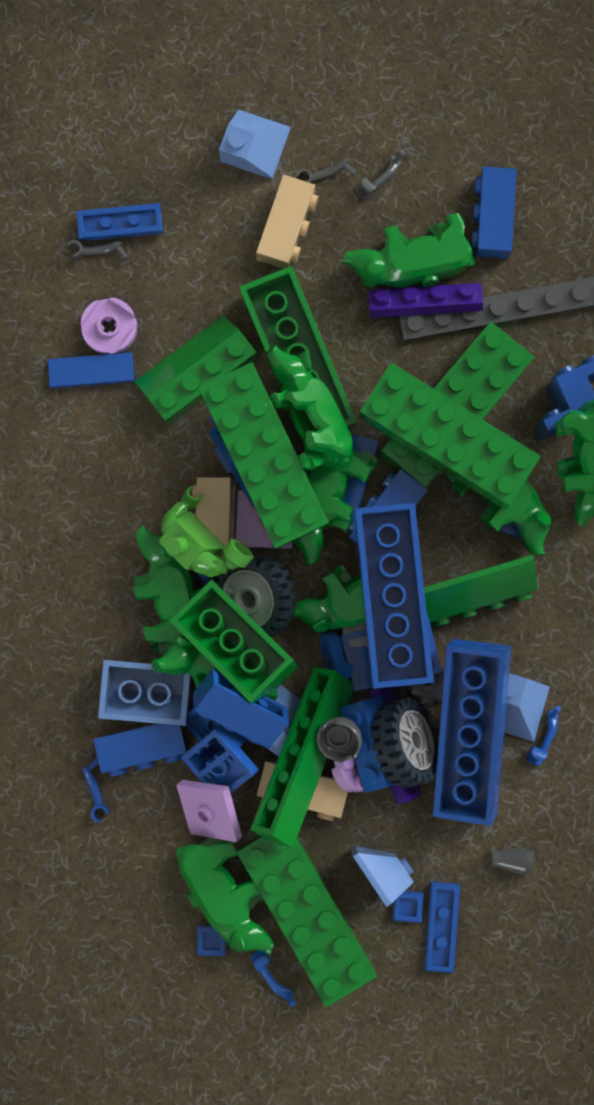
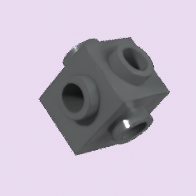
(429, 693)

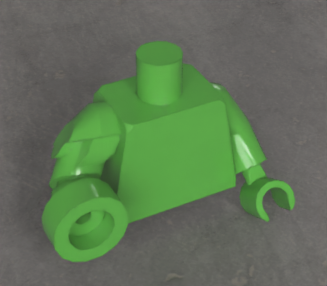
(196, 545)

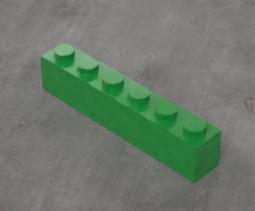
(300, 759)

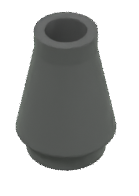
(514, 860)

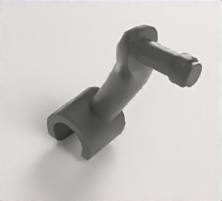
(328, 172)
(367, 188)
(96, 250)

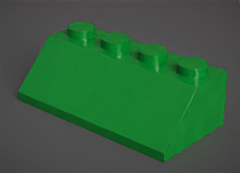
(207, 356)
(480, 589)
(233, 643)

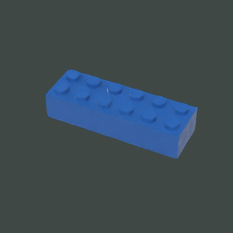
(393, 595)
(472, 731)

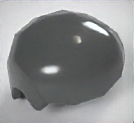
(339, 739)

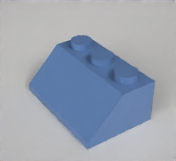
(141, 695)

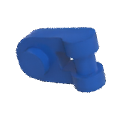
(332, 652)

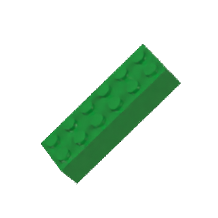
(284, 319)
(475, 384)
(448, 436)
(263, 456)
(308, 917)

